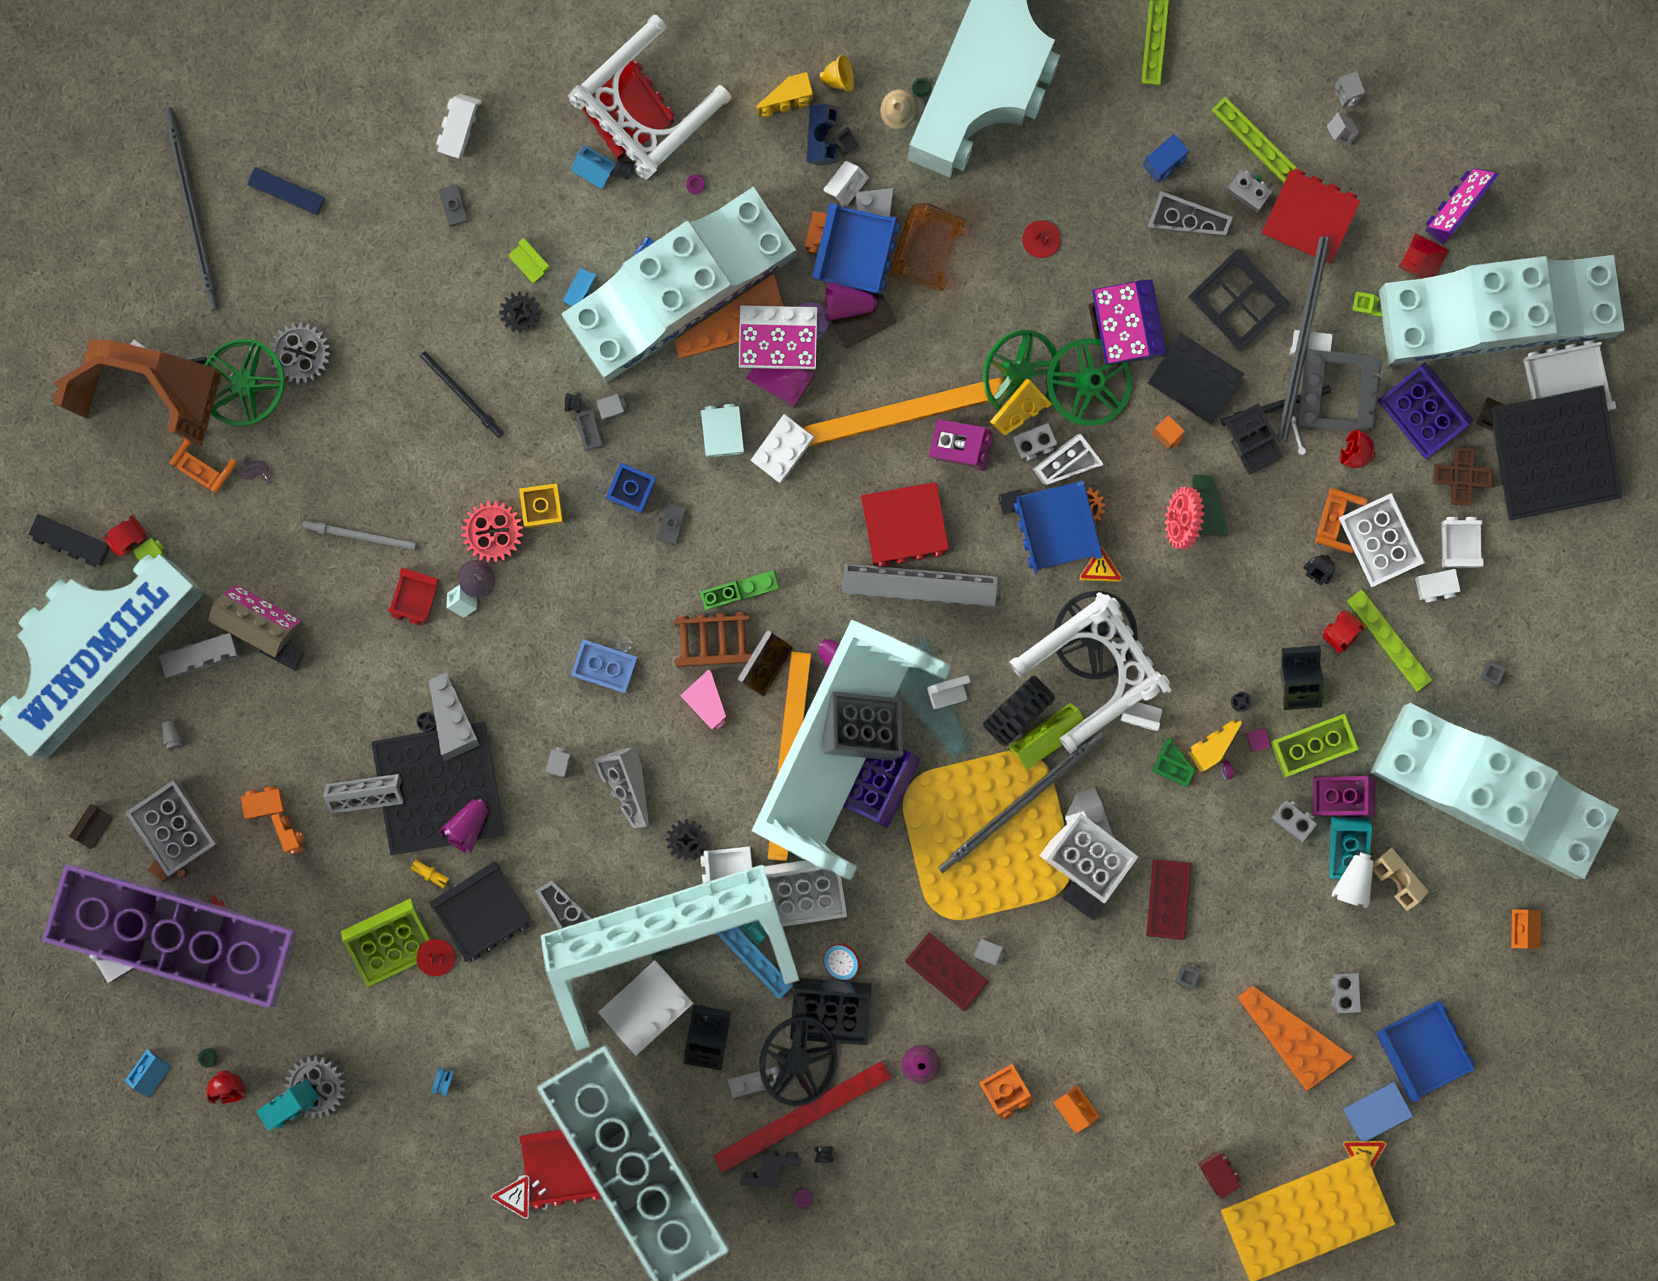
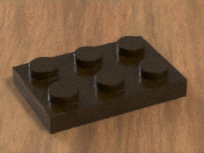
(860, 327)
(765, 663)

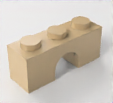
(1410, 888)

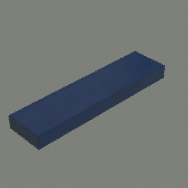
(286, 191)

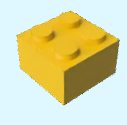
(541, 506)

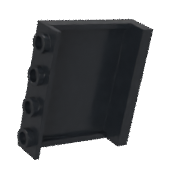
(481, 912)

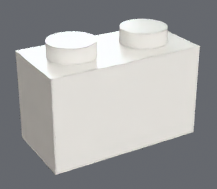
(1437, 585)

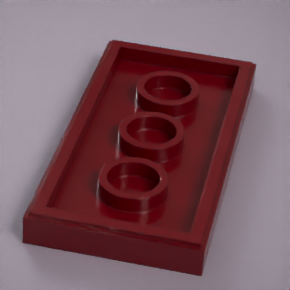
(1168, 899)
(946, 971)

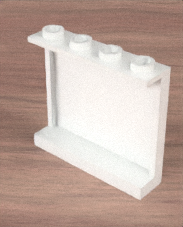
(1567, 370)

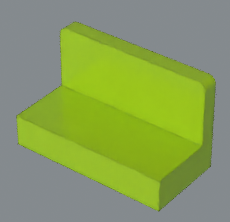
(529, 261)

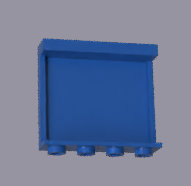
(856, 249)
(1425, 1050)

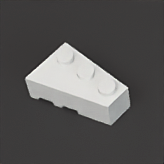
(457, 125)
(1070, 459)

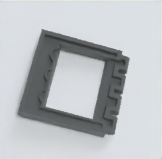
(1312, 390)

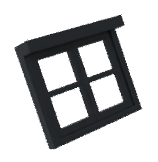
(1258, 280)

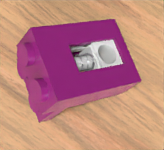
(976, 446)

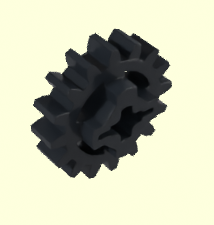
(508, 307)
(686, 849)

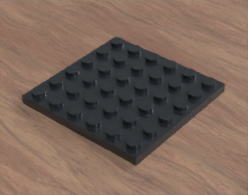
(1555, 452)
(435, 788)

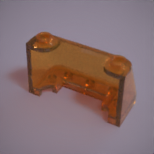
(926, 245)

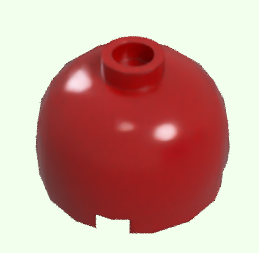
(1358, 451)
(225, 1087)

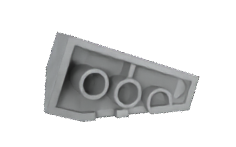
(625, 777)

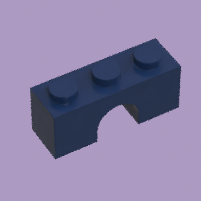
(821, 119)

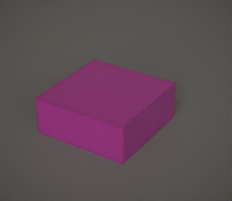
(1258, 740)

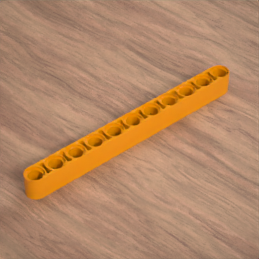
(901, 412)
(792, 722)

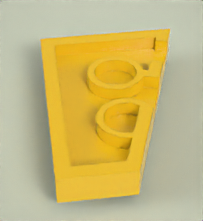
(1021, 406)

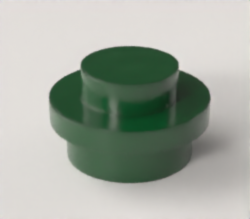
(921, 87)
(207, 1058)

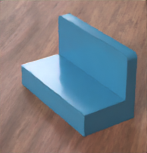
(593, 166)
(580, 287)
(147, 1073)

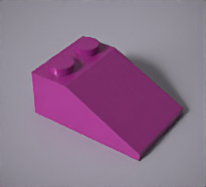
(782, 383)
(1344, 796)

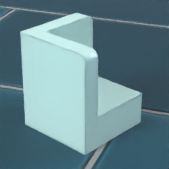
(460, 602)

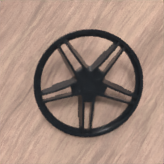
(1091, 643)
(796, 1061)

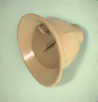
(898, 109)

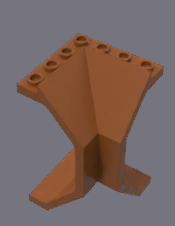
(181, 383)

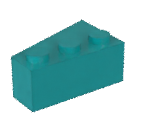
(288, 1105)

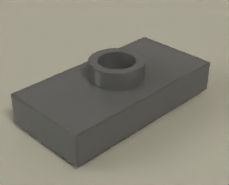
(453, 205)
(589, 430)
(671, 523)

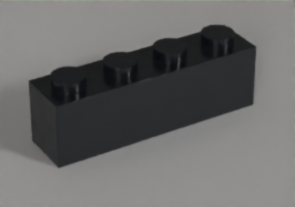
(70, 540)

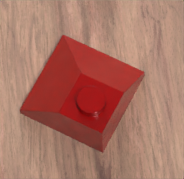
(1423, 257)

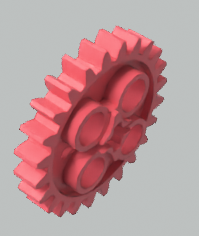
(490, 514)
(1184, 518)

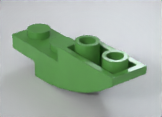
(740, 590)

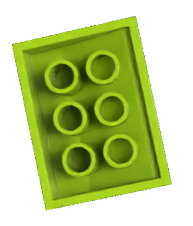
(386, 942)

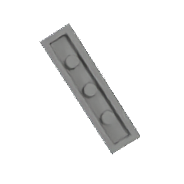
(361, 790)

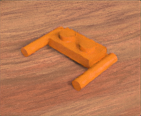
(200, 471)
(1330, 522)

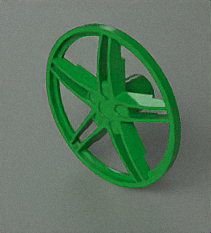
(1019, 370)
(1089, 382)
(245, 383)

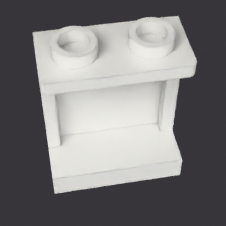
(1461, 543)
(725, 862)

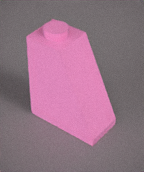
(705, 701)

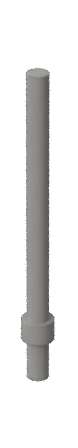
(323, 528)

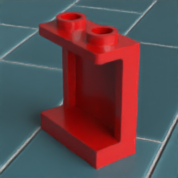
(413, 596)

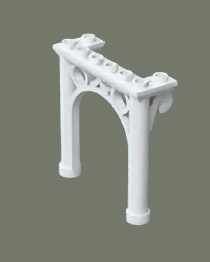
(582, 96)
(1145, 688)

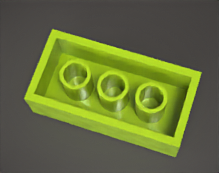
(1314, 745)

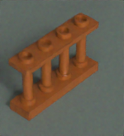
(704, 657)

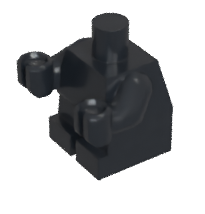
(1320, 568)

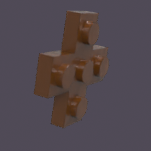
(1462, 476)

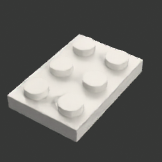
(782, 448)

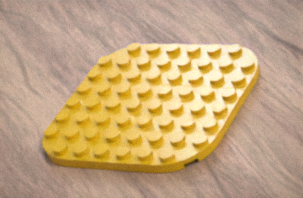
(1006, 869)

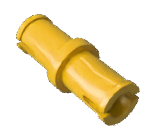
(430, 874)

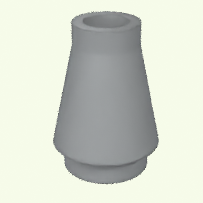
(171, 736)

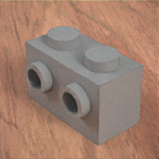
(1249, 190)

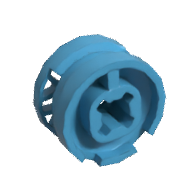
(443, 1082)

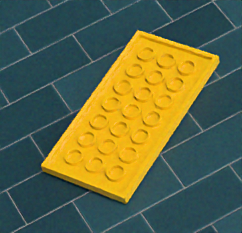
(1307, 1217)

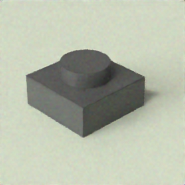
(1492, 673)
(1187, 977)

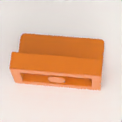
(1526, 929)
(1076, 1109)

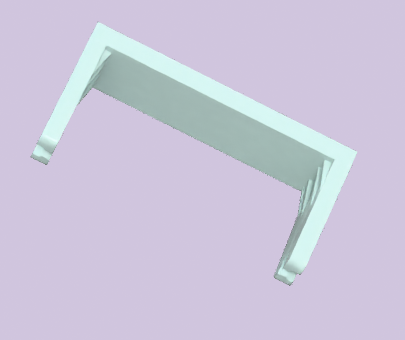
(816, 784)
(656, 927)

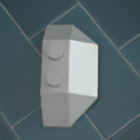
(1089, 805)

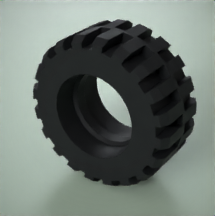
(1019, 710)

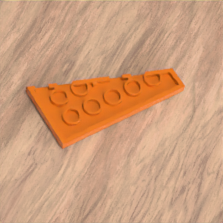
(724, 325)
(1300, 1046)

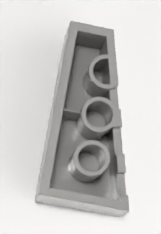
(875, 201)
(1185, 216)
(200, 655)
(451, 721)
(561, 906)

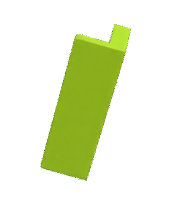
(1046, 736)

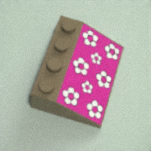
(253, 619)

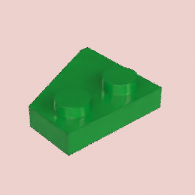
(1173, 764)

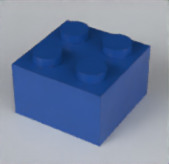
(1165, 158)
(631, 488)

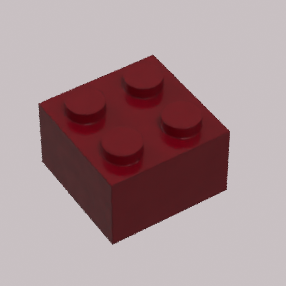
(1219, 1174)

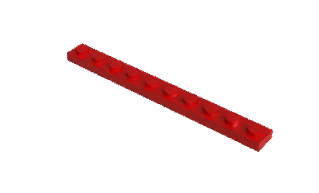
(801, 1117)

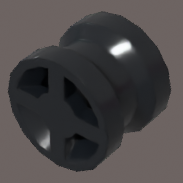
(623, 168)
(572, 402)
(1242, 699)
(424, 720)
(823, 1154)

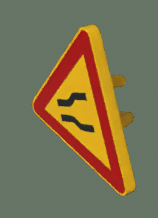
(1101, 570)
(1372, 1149)

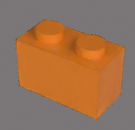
(1168, 432)
(262, 803)

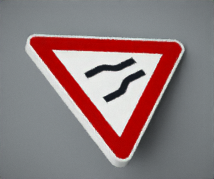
(515, 1197)

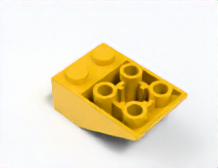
(790, 93)
(1212, 751)

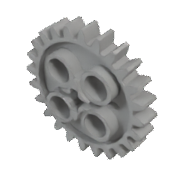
(305, 337)
(329, 1075)

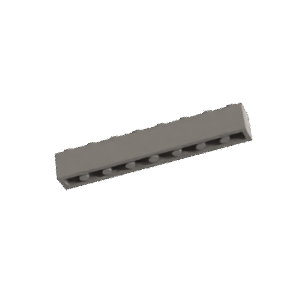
(919, 584)

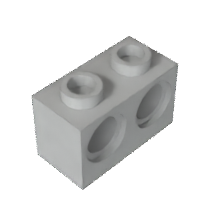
(1349, 89)
(1032, 438)
(559, 762)
(1291, 824)
(1352, 992)

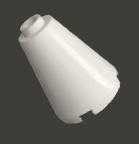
(1356, 881)

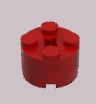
(125, 535)
(1343, 632)

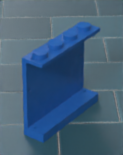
(1057, 525)

